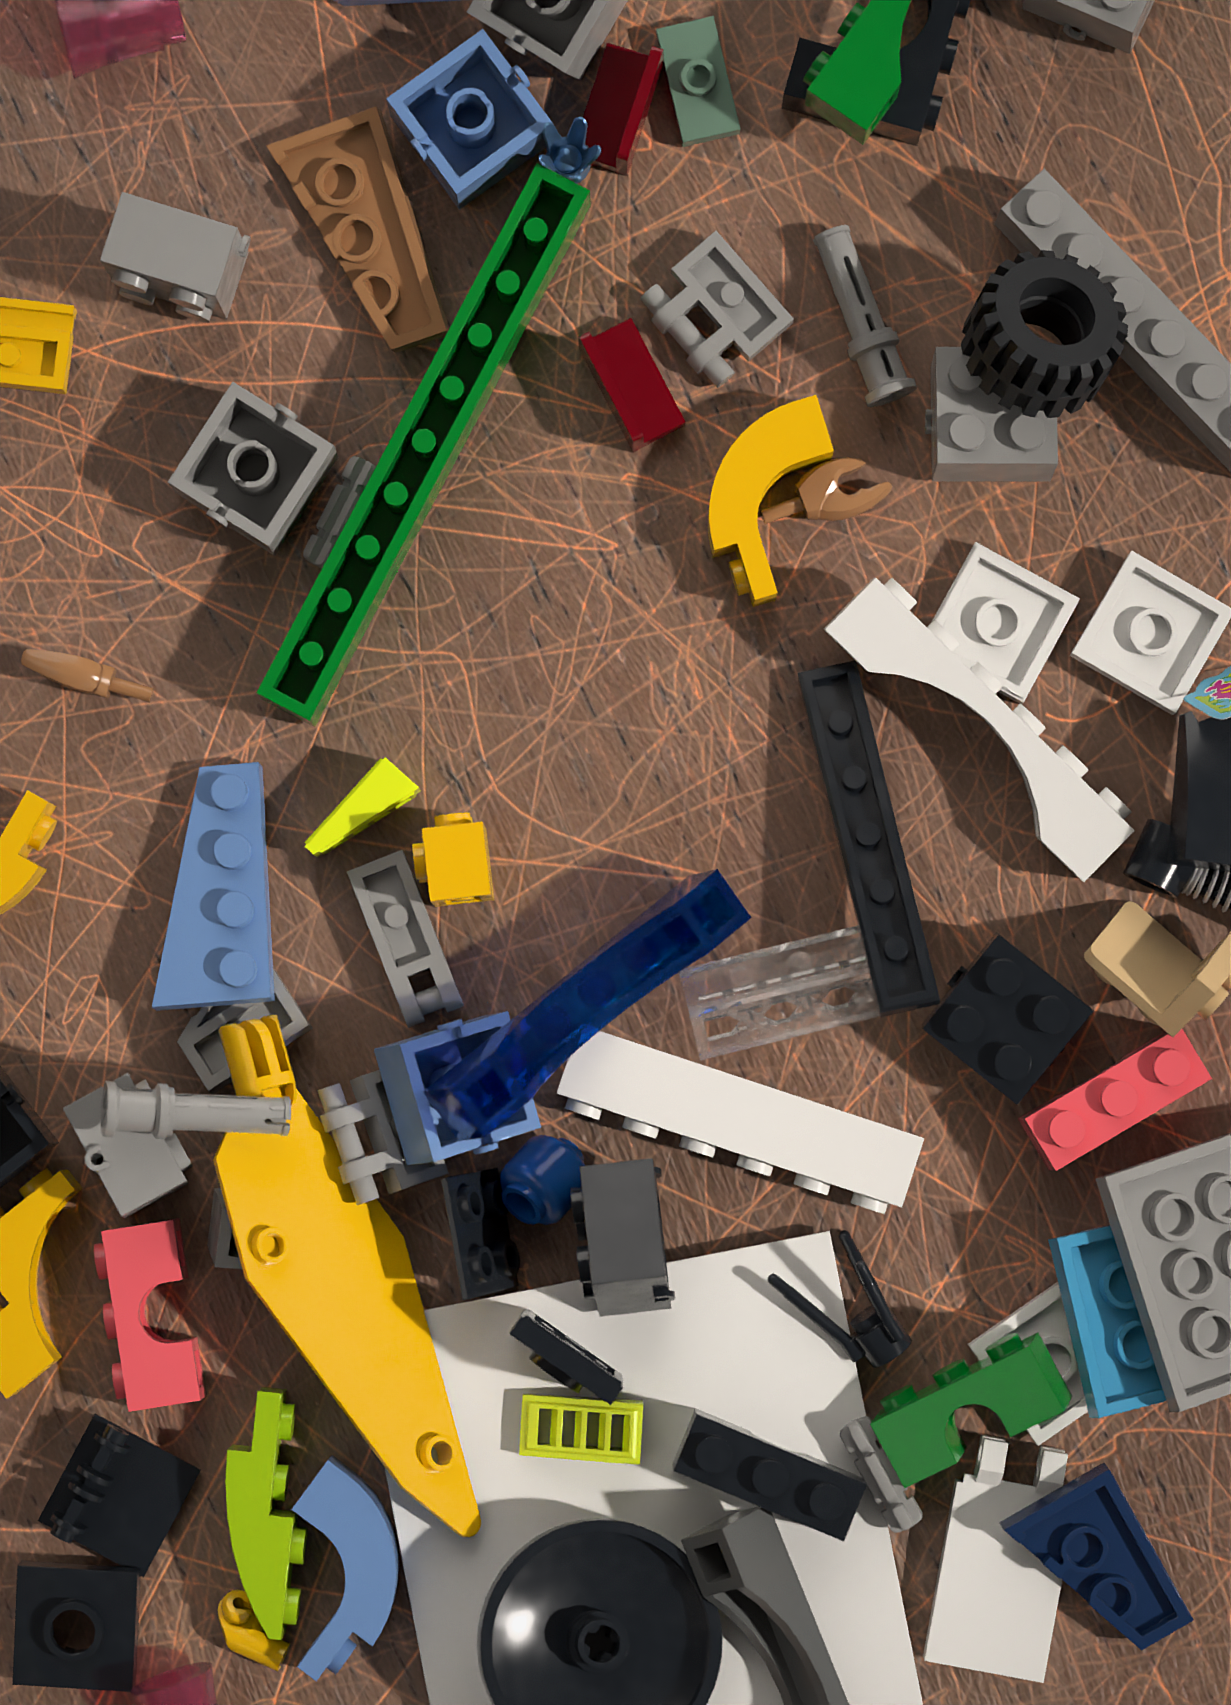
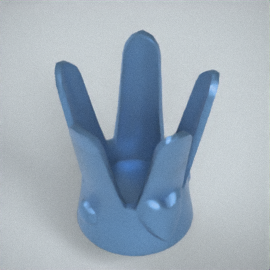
(568, 154)

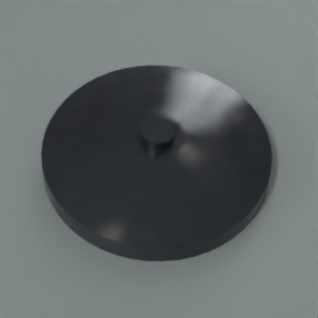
(598, 1621)

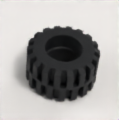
(1061, 300)

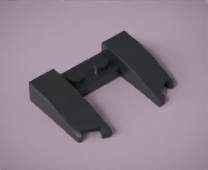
(1202, 795)

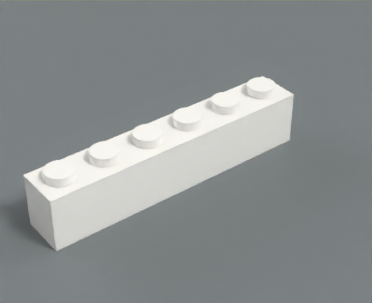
(742, 1117)

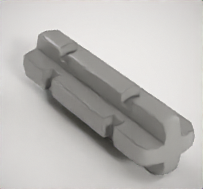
(338, 510)
(880, 1476)

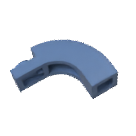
(363, 1534)

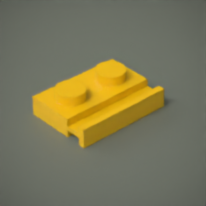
(35, 344)

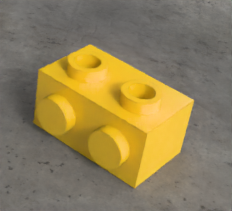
(454, 861)

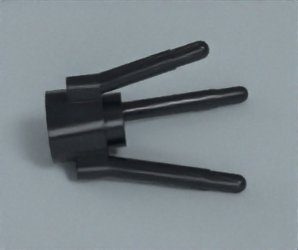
(876, 1329)

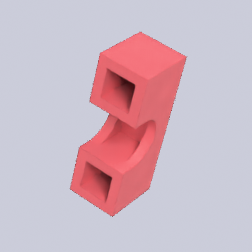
(1114, 1099)
(151, 1368)

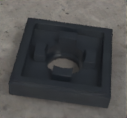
(565, 1358)
(104, 1594)

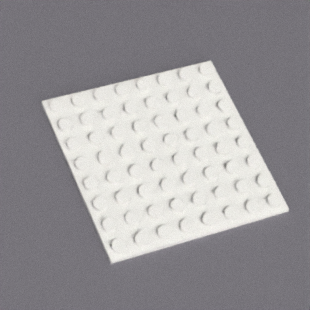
(720, 1349)

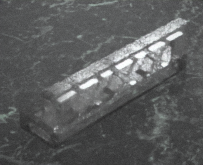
(788, 972)

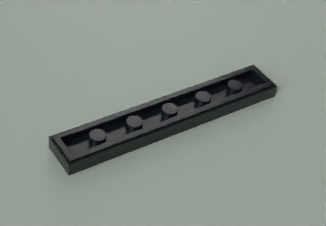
(868, 839)

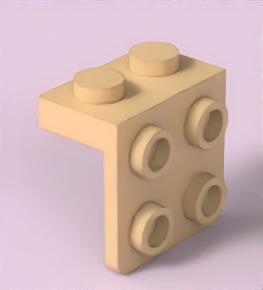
(1159, 970)

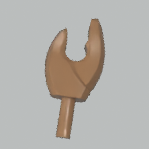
(822, 499)
(82, 674)

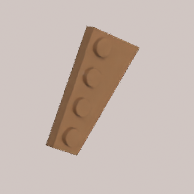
(361, 207)

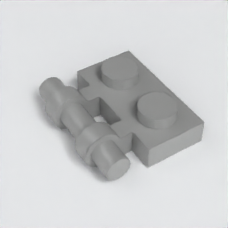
(731, 298)
(389, 1158)

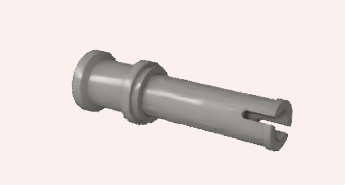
(871, 341)
(164, 1110)

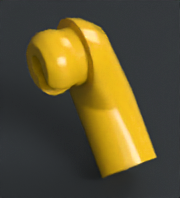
(245, 1634)

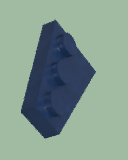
(1102, 1553)

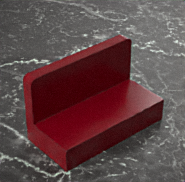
(621, 104)
(631, 384)

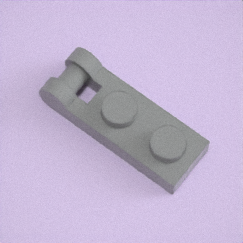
(404, 936)

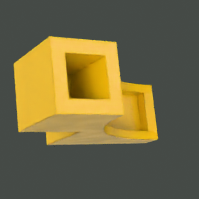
(24, 1341)

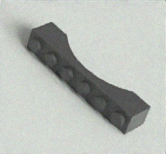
(753, 1581)

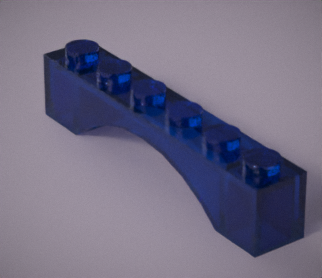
(529, 1048)

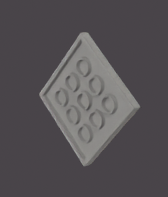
(1177, 1257)

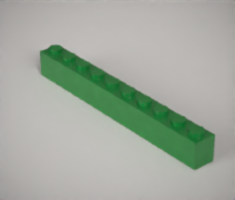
(425, 445)

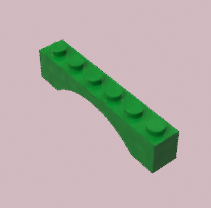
(863, 72)

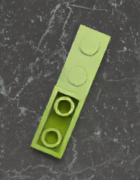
(262, 1537)

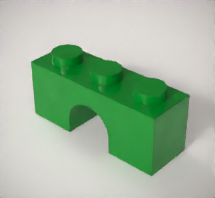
(1013, 1381)

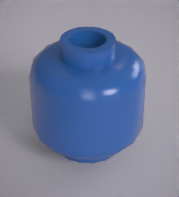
(540, 1179)

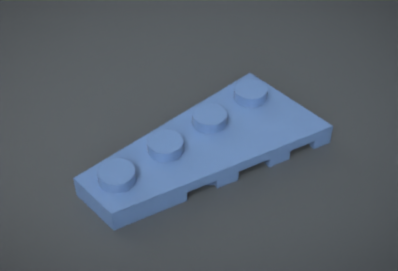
(220, 909)

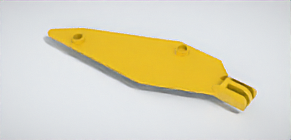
(339, 1282)

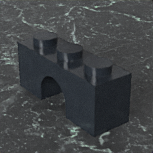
(769, 1475)

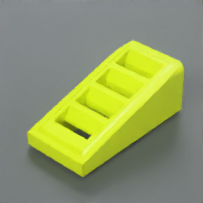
(373, 798)
(632, 1428)

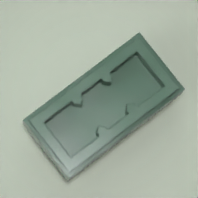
(698, 81)

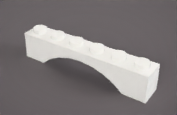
(1067, 812)

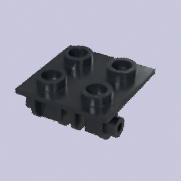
(480, 1233)
(118, 1495)

